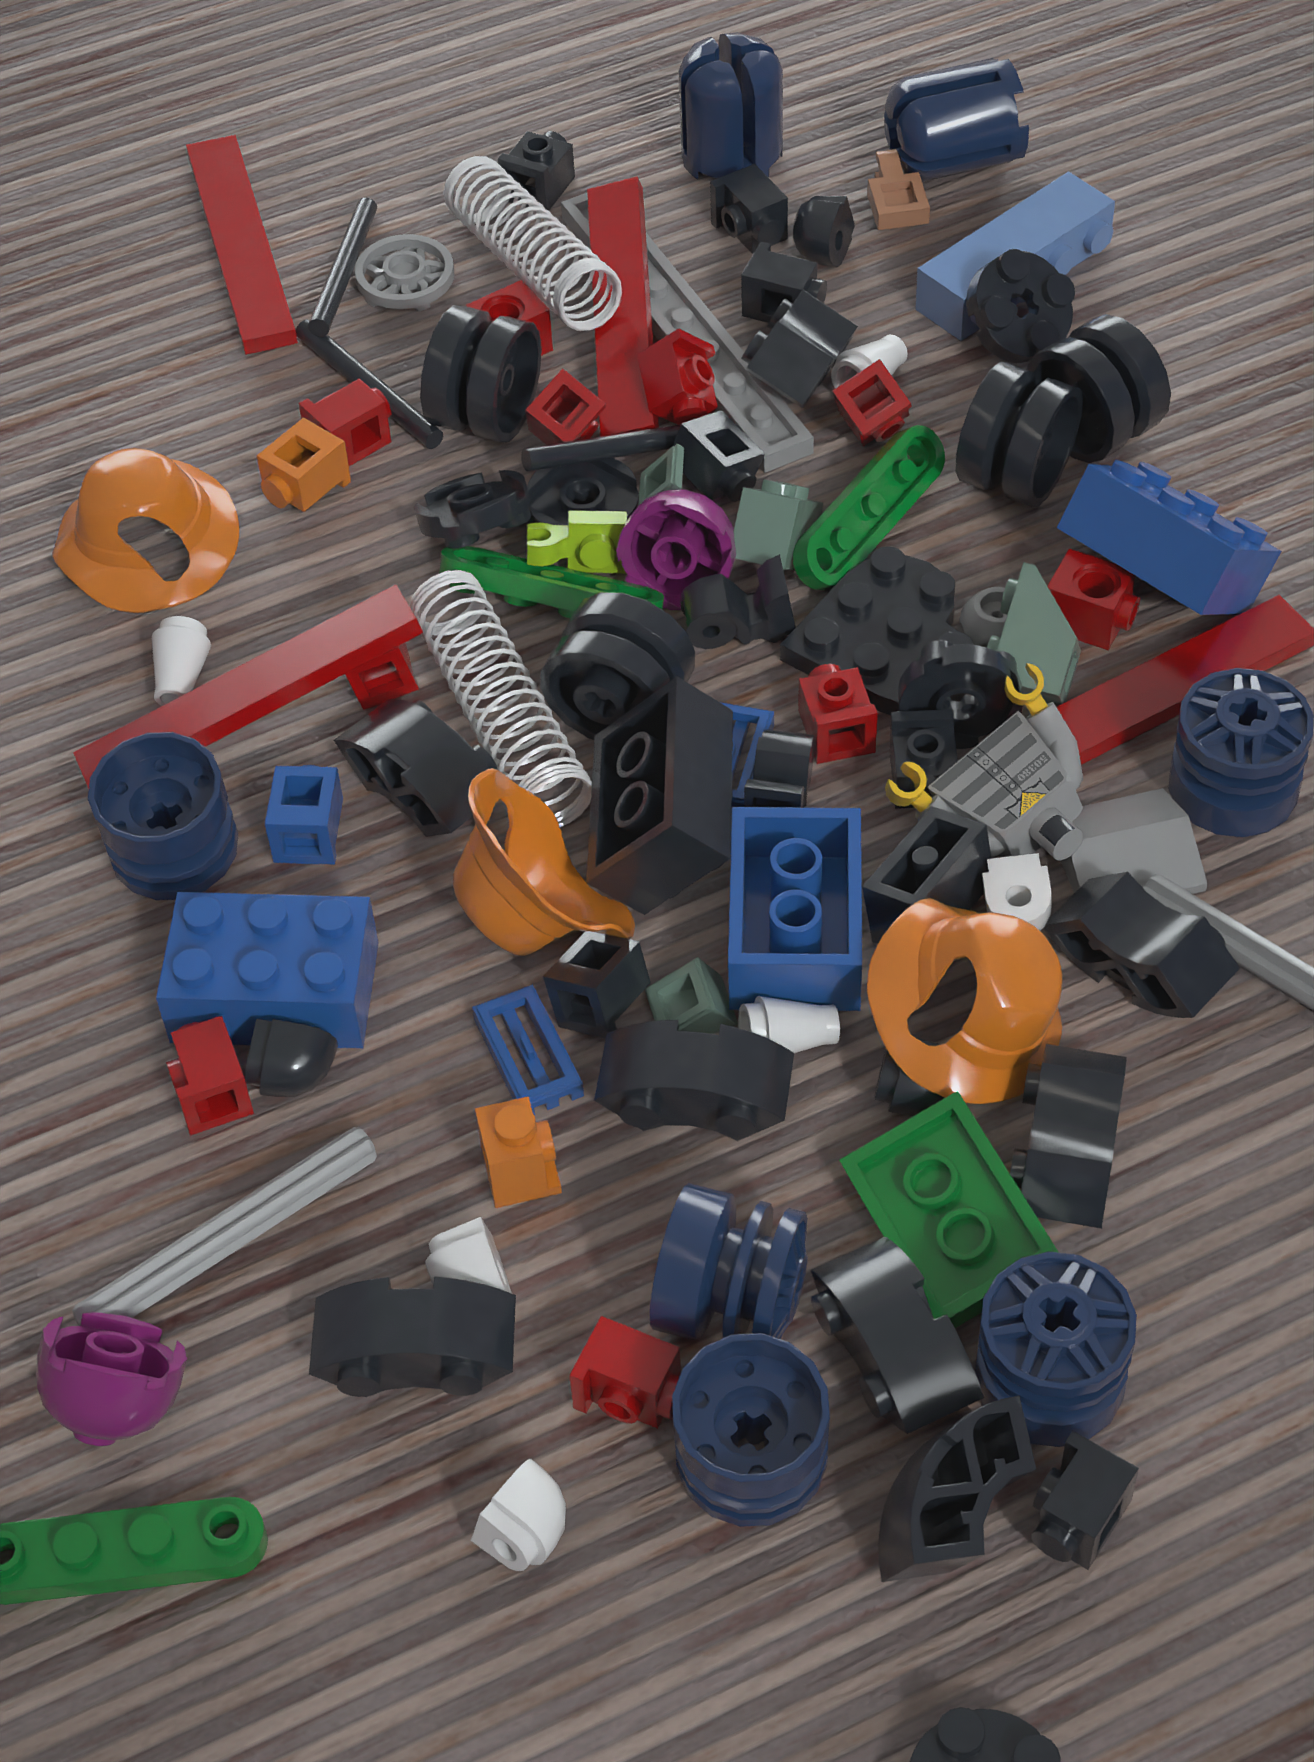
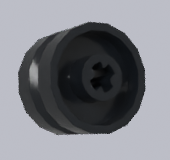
(480, 373)
(1119, 380)
(1018, 434)
(612, 660)

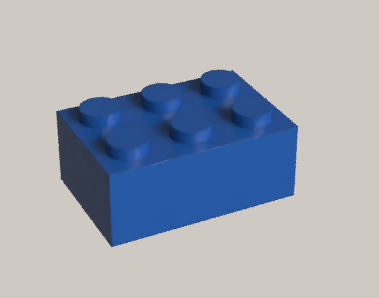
(1170, 537)
(796, 906)
(270, 960)

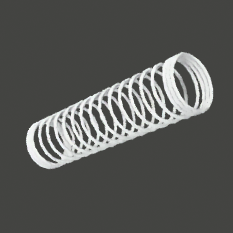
(568, 278)
(535, 780)

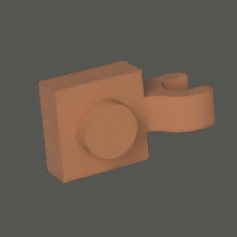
(896, 197)

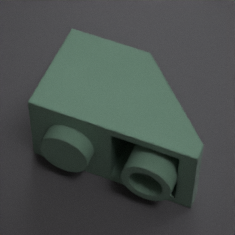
(773, 521)
(1037, 635)

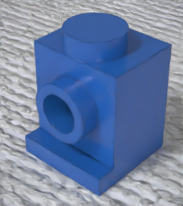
(304, 814)

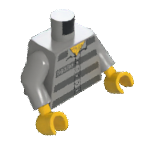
(1013, 781)

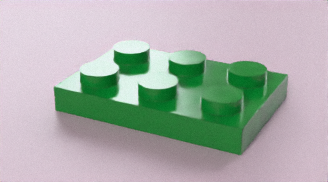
(947, 1205)

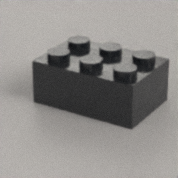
(661, 797)

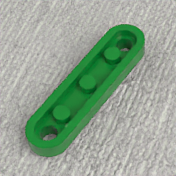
(869, 507)
(531, 585)
(129, 1549)

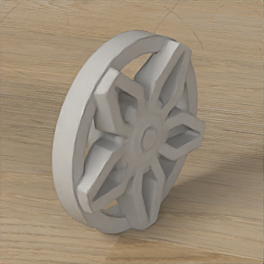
(404, 272)

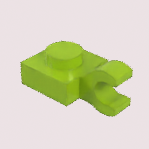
(586, 542)

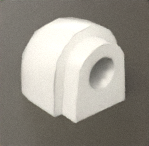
(1018, 888)
(468, 1255)
(522, 1519)

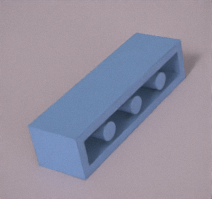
(1058, 223)

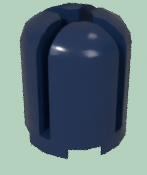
(730, 105)
(956, 119)

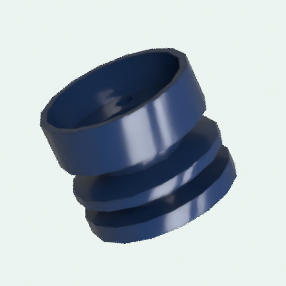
(1240, 752)
(163, 815)
(727, 1270)
(1060, 1341)
(760, 1393)

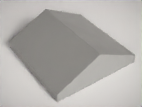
(1140, 836)

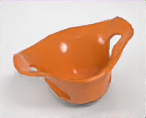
(156, 487)
(531, 888)
(1012, 1007)

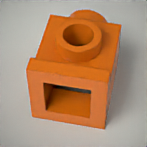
(303, 466)
(517, 1152)

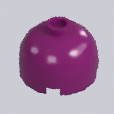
(675, 542)
(107, 1376)

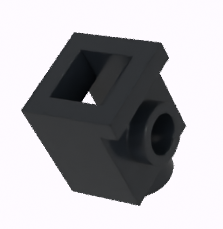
(544, 158)
(749, 207)
(776, 277)
(718, 456)
(926, 740)
(596, 982)
(1082, 1501)

